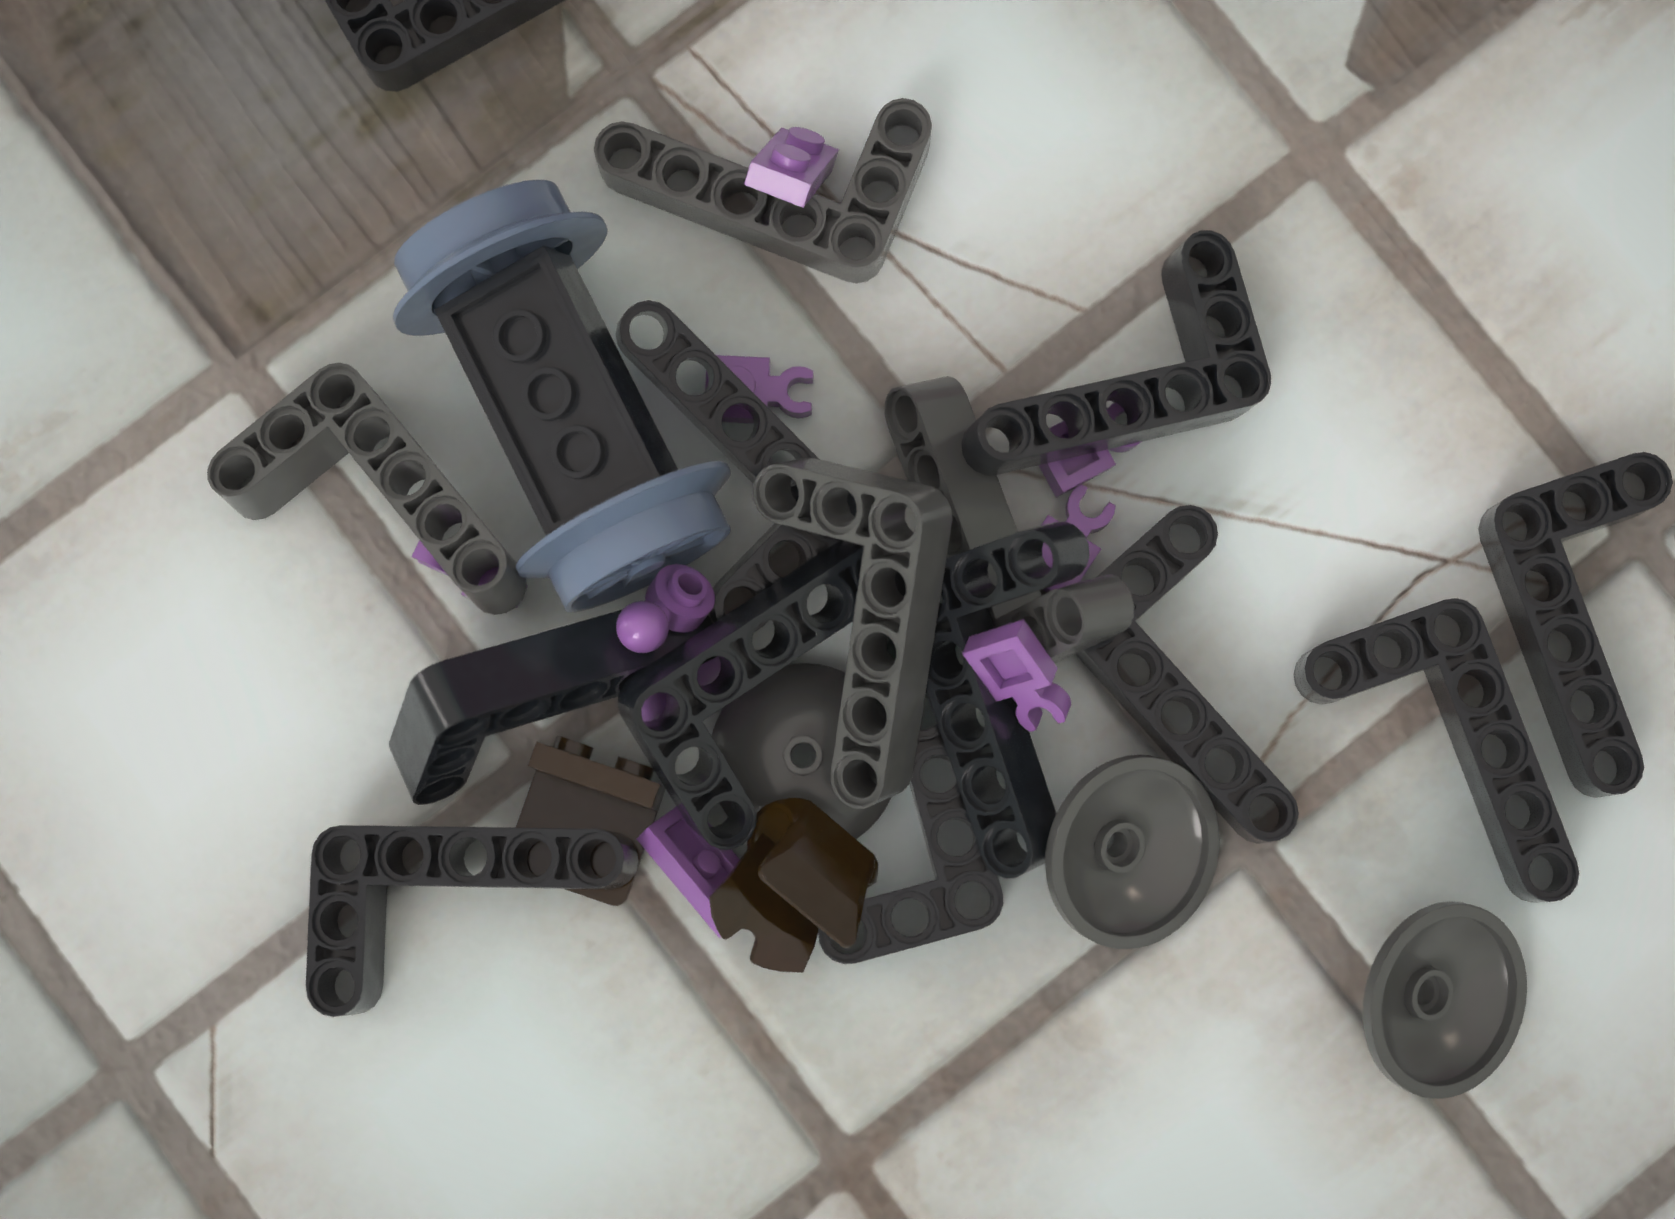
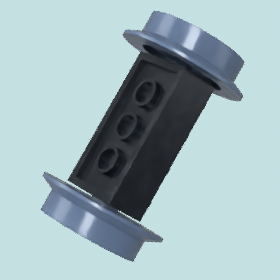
(558, 392)

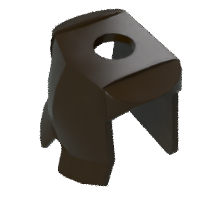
(791, 882)

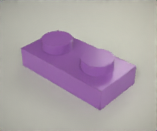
(792, 165)
(688, 860)

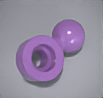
(674, 601)

